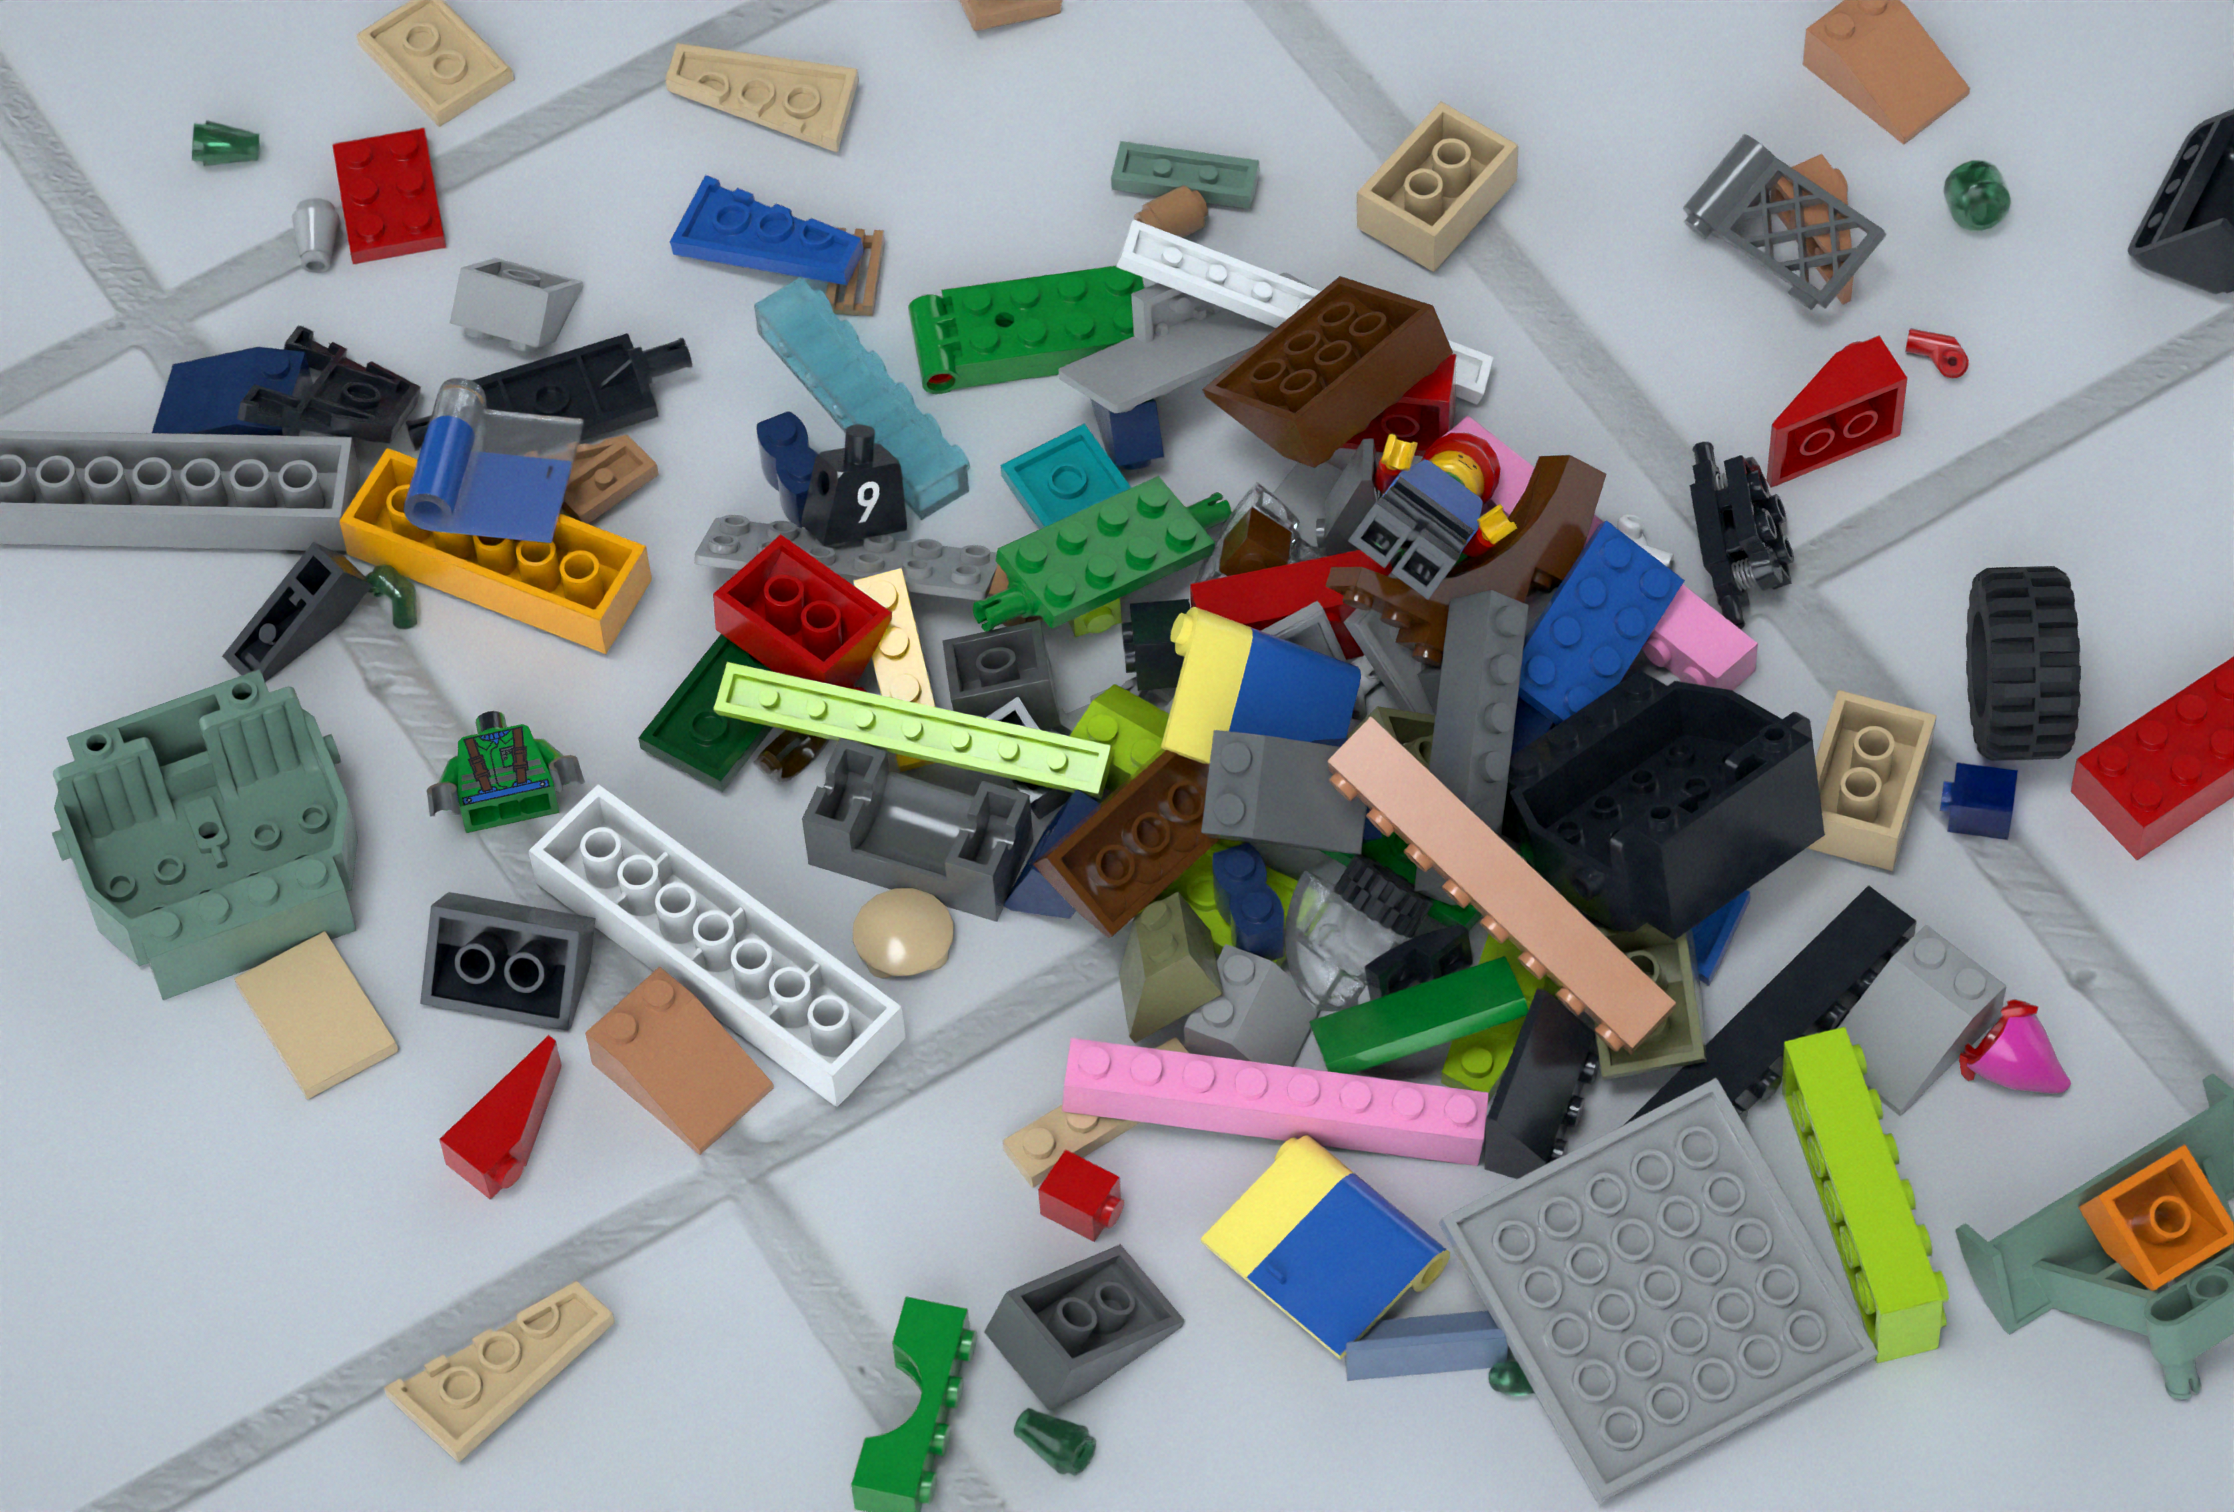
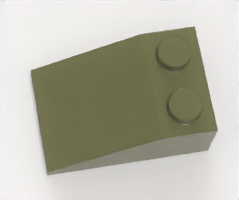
(1675, 970)

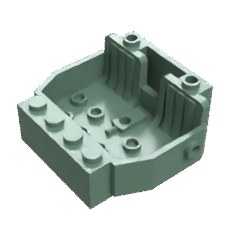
(198, 767)

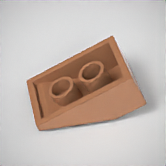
(1883, 65)
(677, 1061)

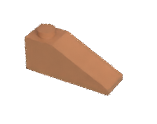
(1833, 181)

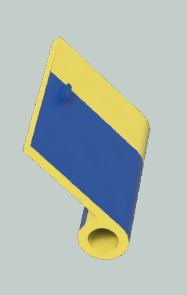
(1253, 685)
(1324, 1245)

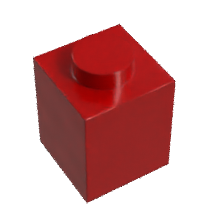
(1081, 1196)

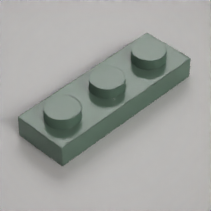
(1163, 169)

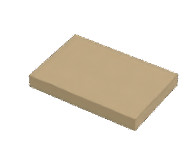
(435, 58)
(316, 1015)

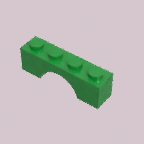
(898, 1465)

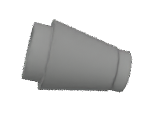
(315, 233)

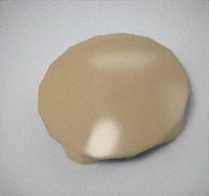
(903, 933)

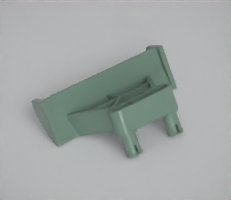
(2062, 1266)

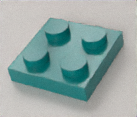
(1063, 476)

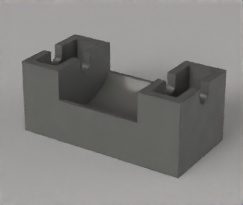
(917, 832)

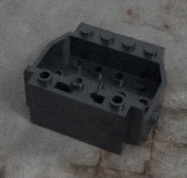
(1663, 802)

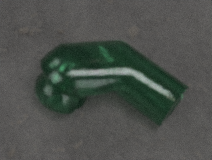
(400, 590)

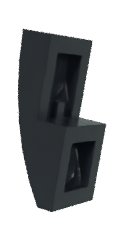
(1419, 961)

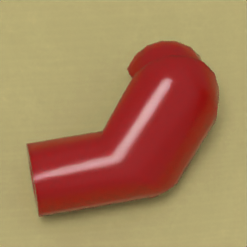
(1941, 349)

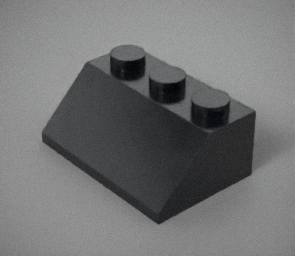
(506, 960)
(1540, 1089)

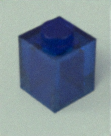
(1980, 800)

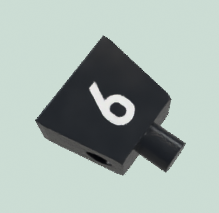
(855, 491)

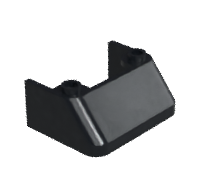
(2192, 214)

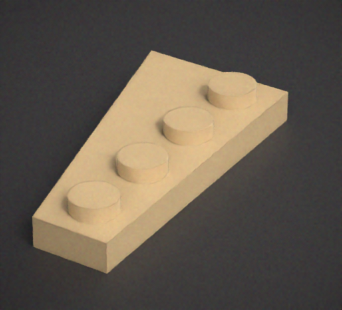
(776, 92)
(484, 1384)

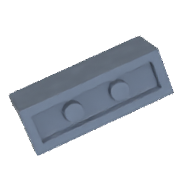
(1426, 1346)

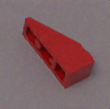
(500, 1130)

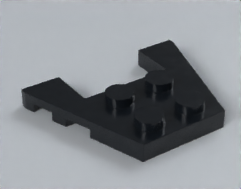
(343, 400)

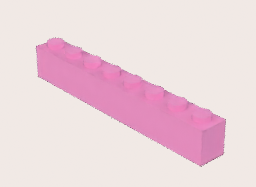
(1690, 636)
(1274, 1101)

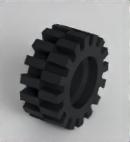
(1383, 895)

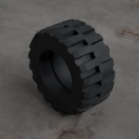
(2023, 663)

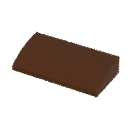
(1132, 842)

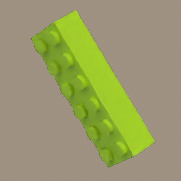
(1863, 1194)

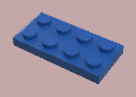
(1594, 624)

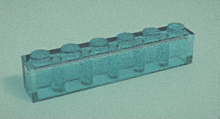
(857, 390)

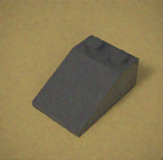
(1278, 795)
(1081, 1324)

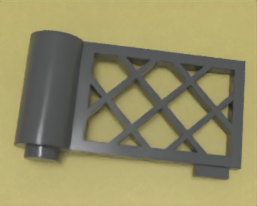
(1734, 195)

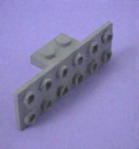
(1172, 345)
(925, 562)

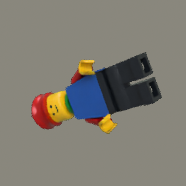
(1433, 508)

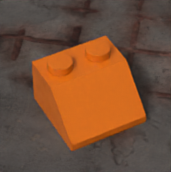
(2160, 1219)

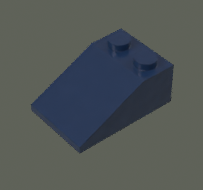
(207, 391)

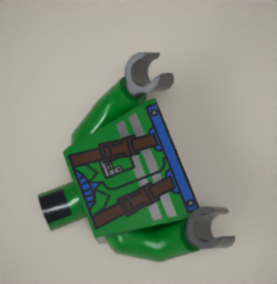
(502, 776)

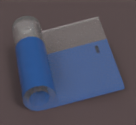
(490, 468)

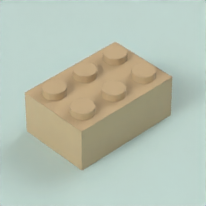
(1437, 186)
(1870, 777)

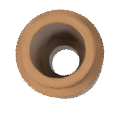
(1175, 212)

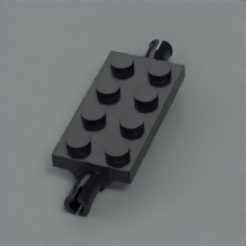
(593, 383)

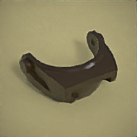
(794, 761)

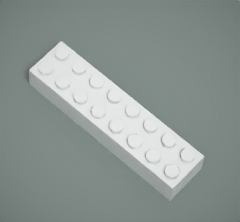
(718, 944)

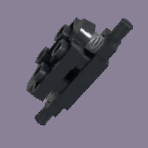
(1735, 516)

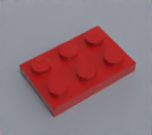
(388, 196)

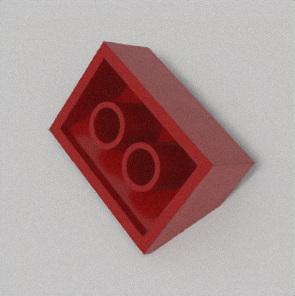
(800, 616)

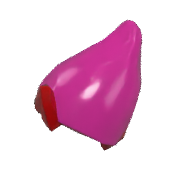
(2016, 1053)

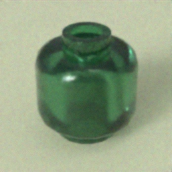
(1977, 195)

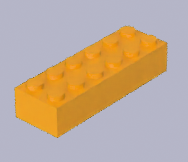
(570, 587)

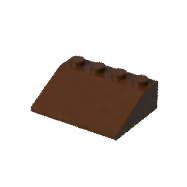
(1331, 369)

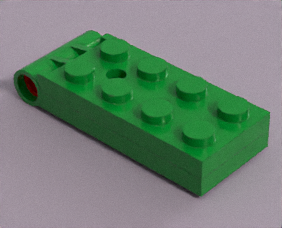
(1020, 326)

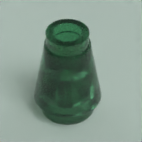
(223, 144)
(1057, 1441)

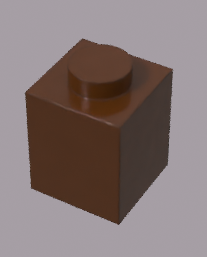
(1255, 545)

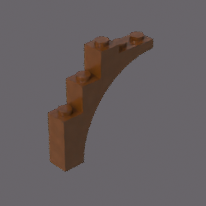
(1548, 539)

